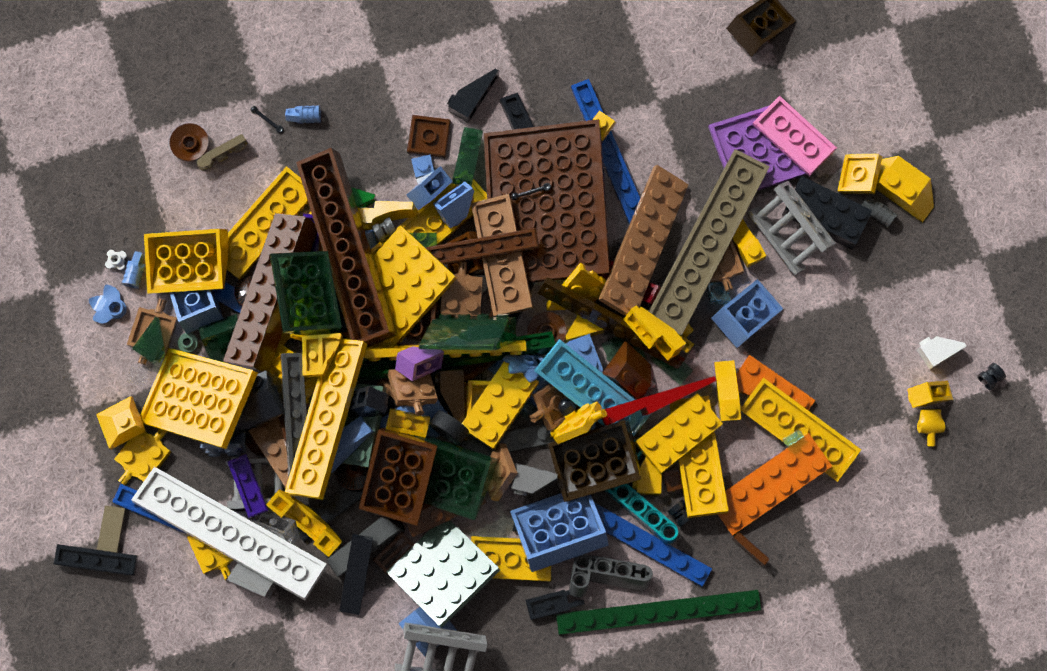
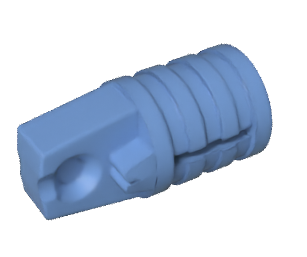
(304, 114)
(134, 271)

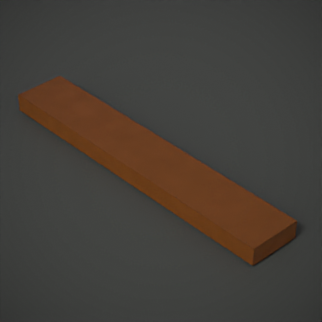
(486, 246)

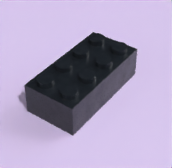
(837, 214)

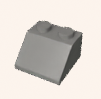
(530, 479)
(251, 580)

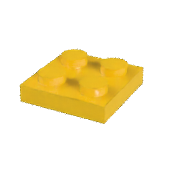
(860, 173)

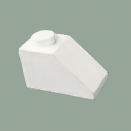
(938, 350)

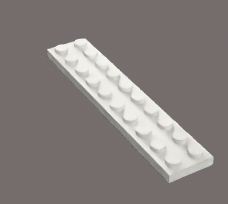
(229, 533)

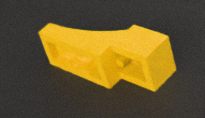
(384, 210)
(748, 245)
(653, 334)

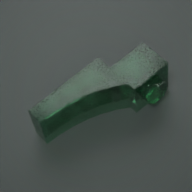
(468, 156)

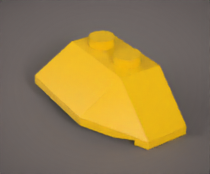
(906, 186)

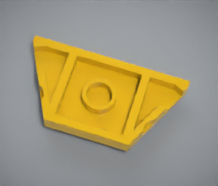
(582, 282)

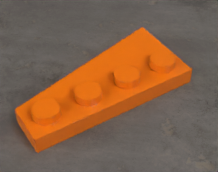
(752, 373)

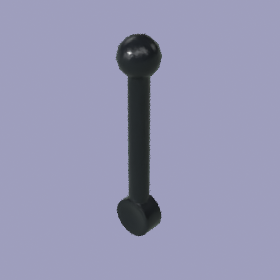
(279, 129)
(547, 187)

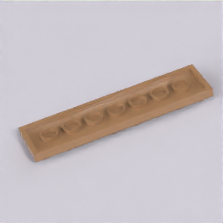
(643, 241)

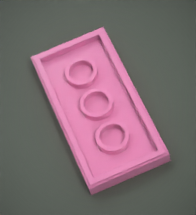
(794, 136)

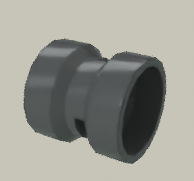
(389, 228)

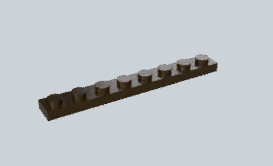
(601, 317)

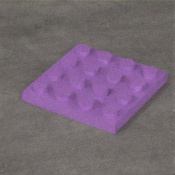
(741, 135)

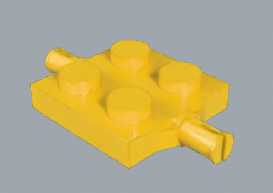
(578, 422)
(142, 455)
(209, 558)

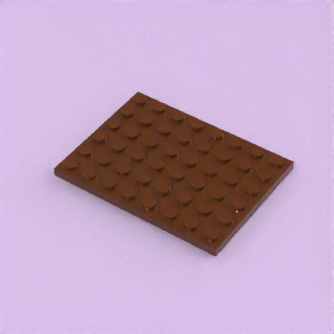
(570, 215)

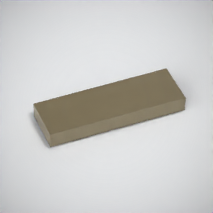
(111, 529)

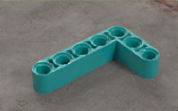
(648, 510)

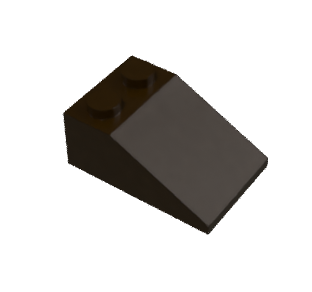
(760, 25)

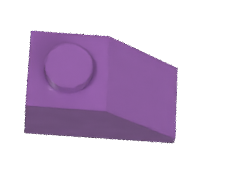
(418, 362)

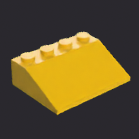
(186, 260)

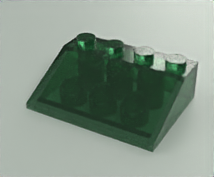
(305, 293)
(469, 332)
(458, 478)

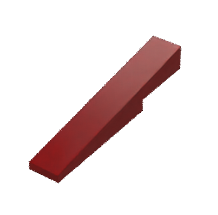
(653, 402)

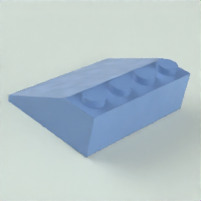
(558, 530)

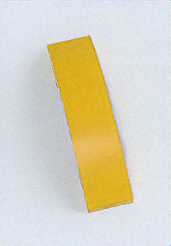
(307, 520)

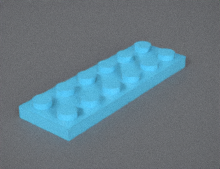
(584, 382)

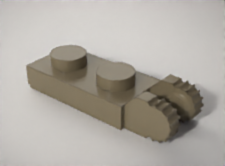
(221, 152)

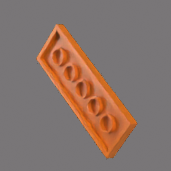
(773, 483)

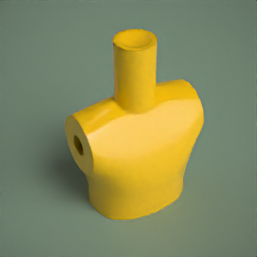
(930, 423)

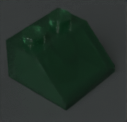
(217, 337)

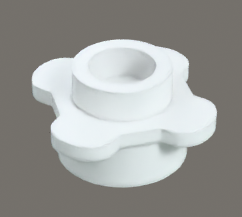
(119, 264)

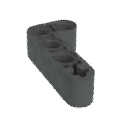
(381, 531)
(610, 577)

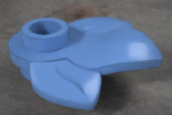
(105, 304)
(522, 364)

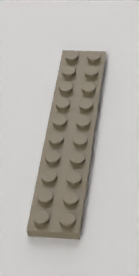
(708, 240)

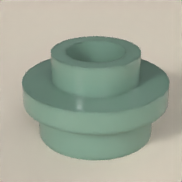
(190, 348)

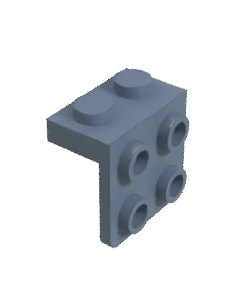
(235, 447)

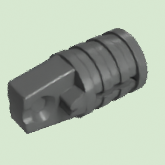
(880, 212)

